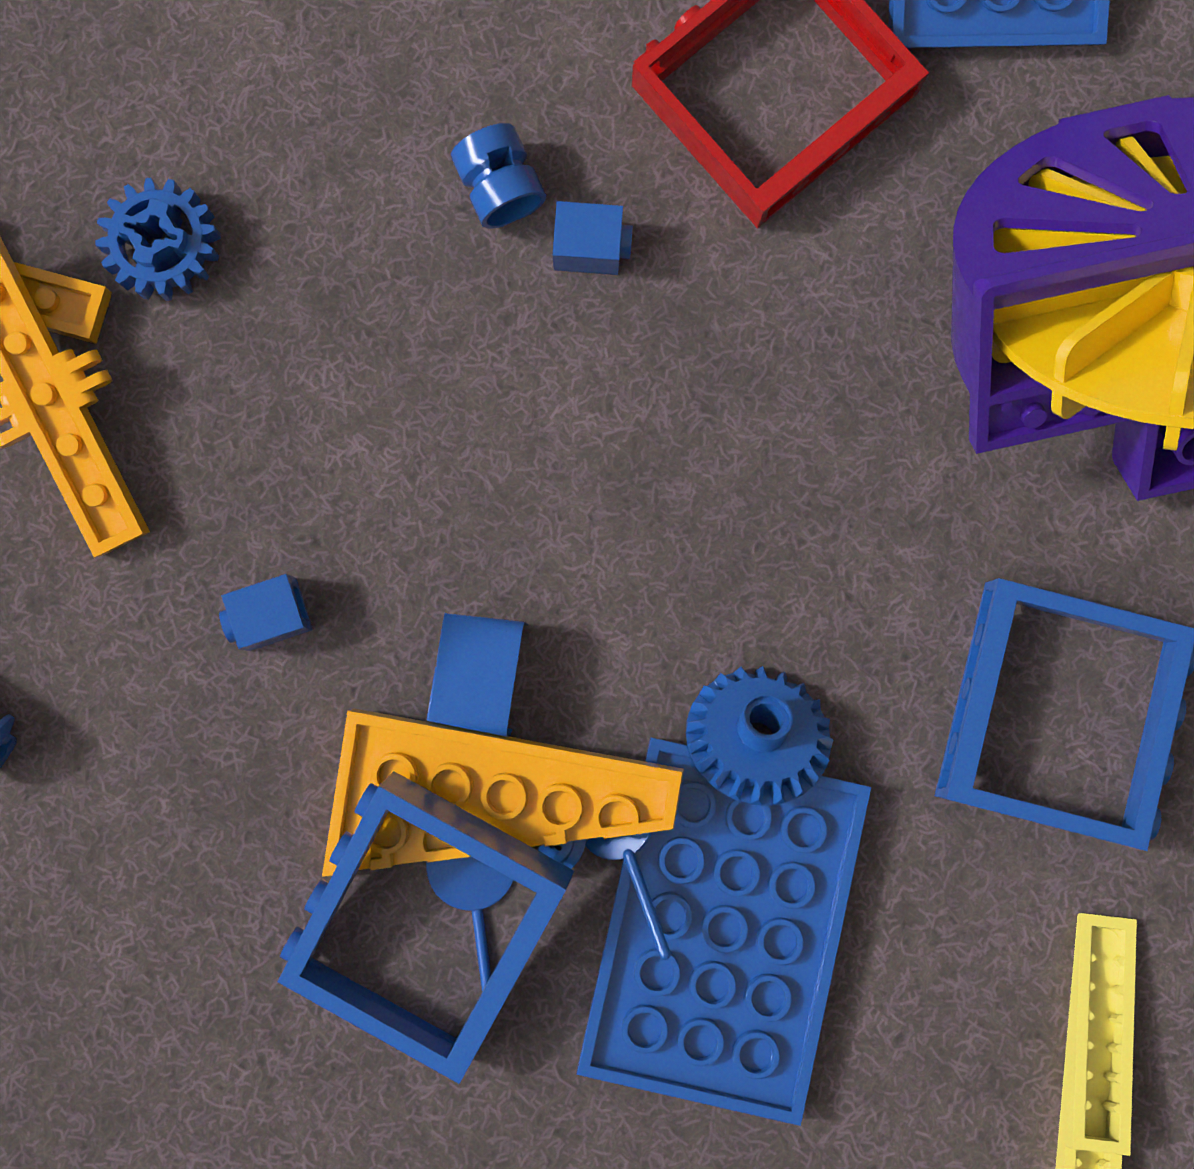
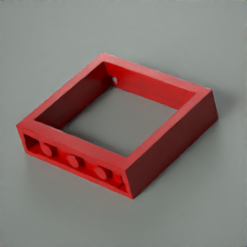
(698, 26)

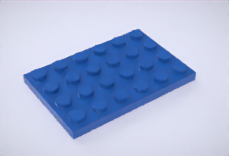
(753, 942)

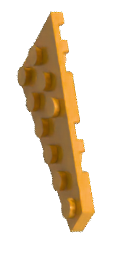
(514, 784)

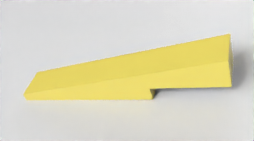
(1099, 1046)

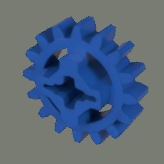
(148, 217)

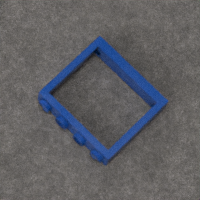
(978, 689)
(371, 1011)

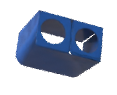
(475, 673)

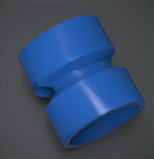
(493, 166)

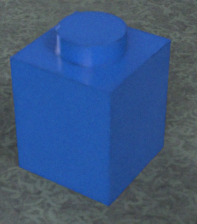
(590, 238)
(264, 613)

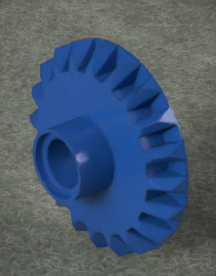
(749, 763)

